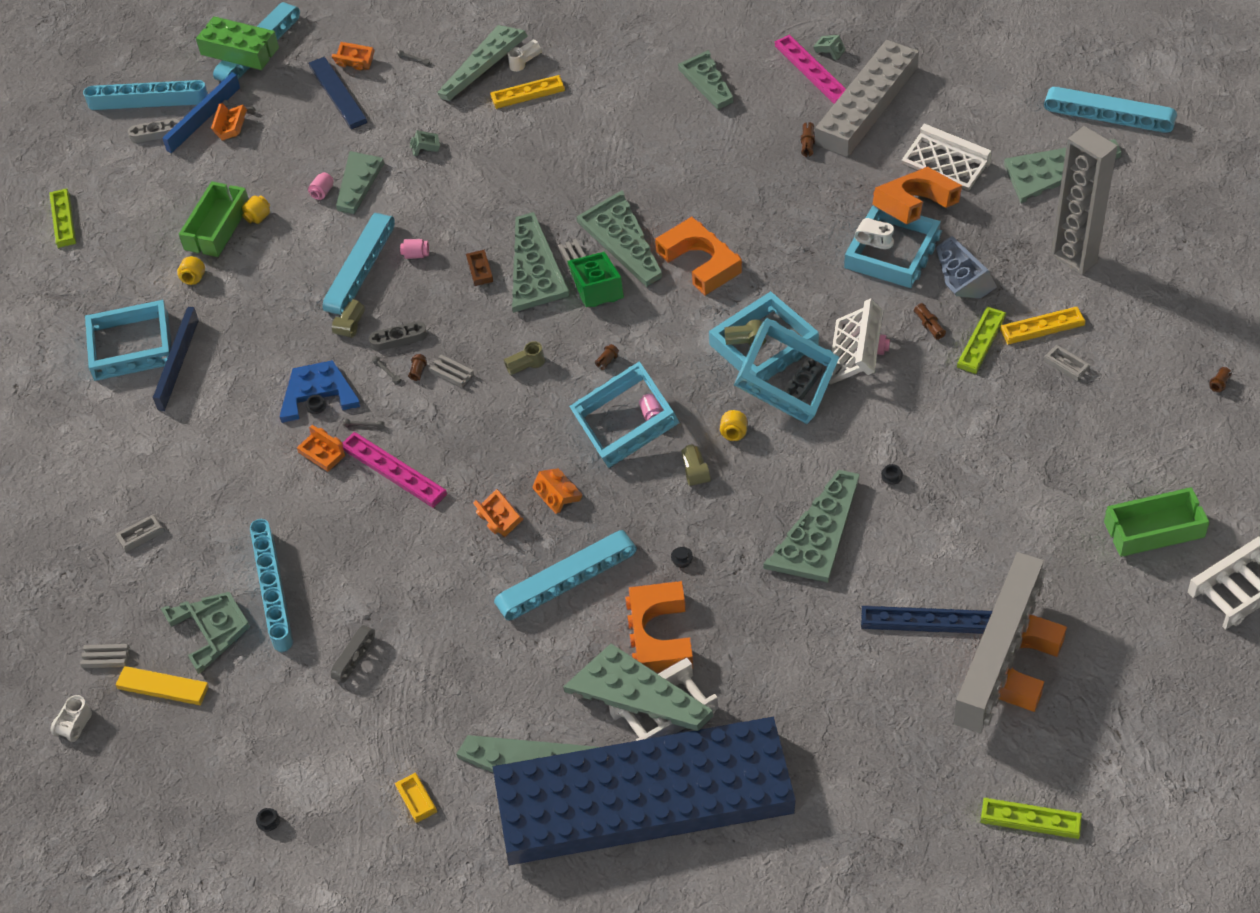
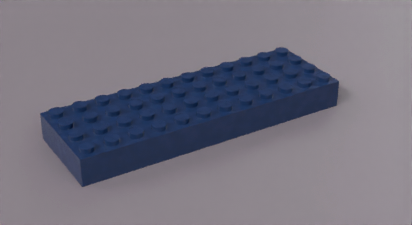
(642, 790)

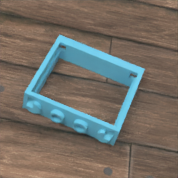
(889, 272)
(757, 311)
(134, 361)
(773, 395)
(639, 436)

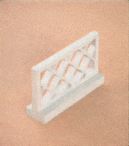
(953, 146)
(866, 342)

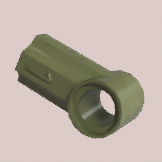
(348, 321)
(743, 333)
(531, 356)
(695, 468)

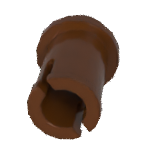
(610, 353)
(418, 363)
(1219, 382)

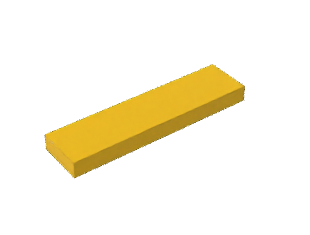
(527, 91)
(1042, 325)
(162, 685)

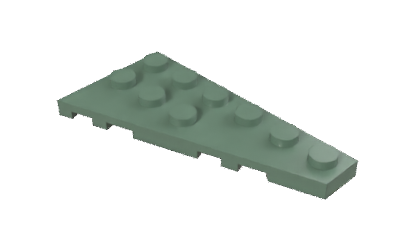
(492, 49)
(1038, 171)
(621, 235)
(535, 269)
(816, 536)
(636, 688)
(497, 751)

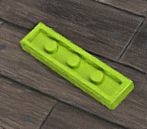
(62, 218)
(981, 340)
(1031, 818)

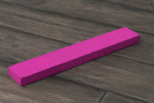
(810, 68)
(394, 469)

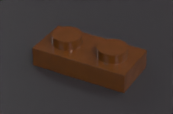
(479, 267)

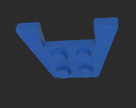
(316, 379)

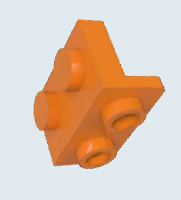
(354, 55)
(228, 122)
(322, 448)
(556, 489)
(499, 513)

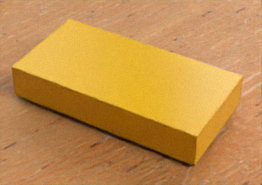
(416, 797)

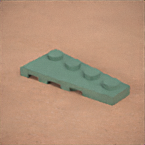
(707, 79)
(357, 179)

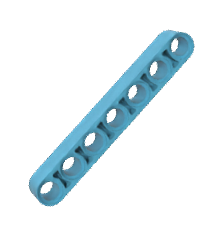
(278, 20)
(145, 94)
(1110, 109)
(358, 263)
(565, 575)
(271, 585)

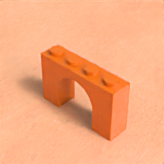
(898, 195)
(694, 236)
(646, 604)
(1041, 636)

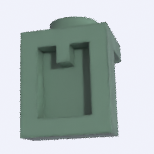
(830, 44)
(425, 141)

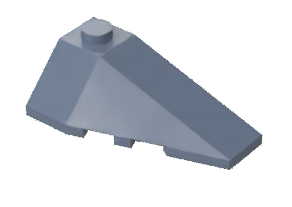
(962, 271)

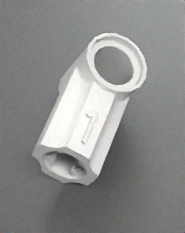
(519, 56)

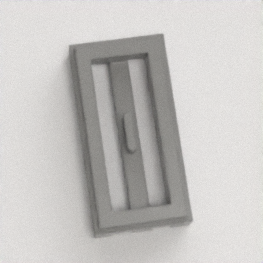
(569, 246)
(1065, 365)
(453, 368)
(141, 535)
(105, 652)

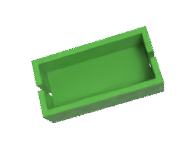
(237, 43)
(213, 219)
(1156, 521)

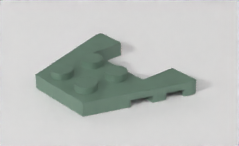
(217, 619)

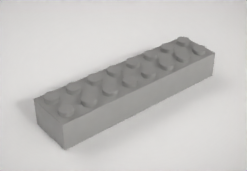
(866, 98)
(1083, 199)
(999, 643)

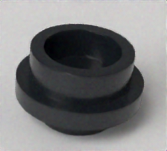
(315, 404)
(892, 474)
(681, 557)
(267, 819)

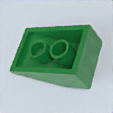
(596, 279)

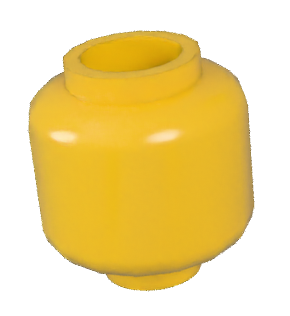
(256, 209)
(191, 270)
(733, 425)

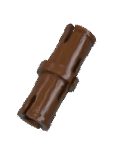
(807, 139)
(935, 328)

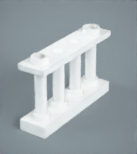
(1220, 574)
(676, 674)

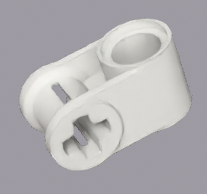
(874, 232)
(69, 721)

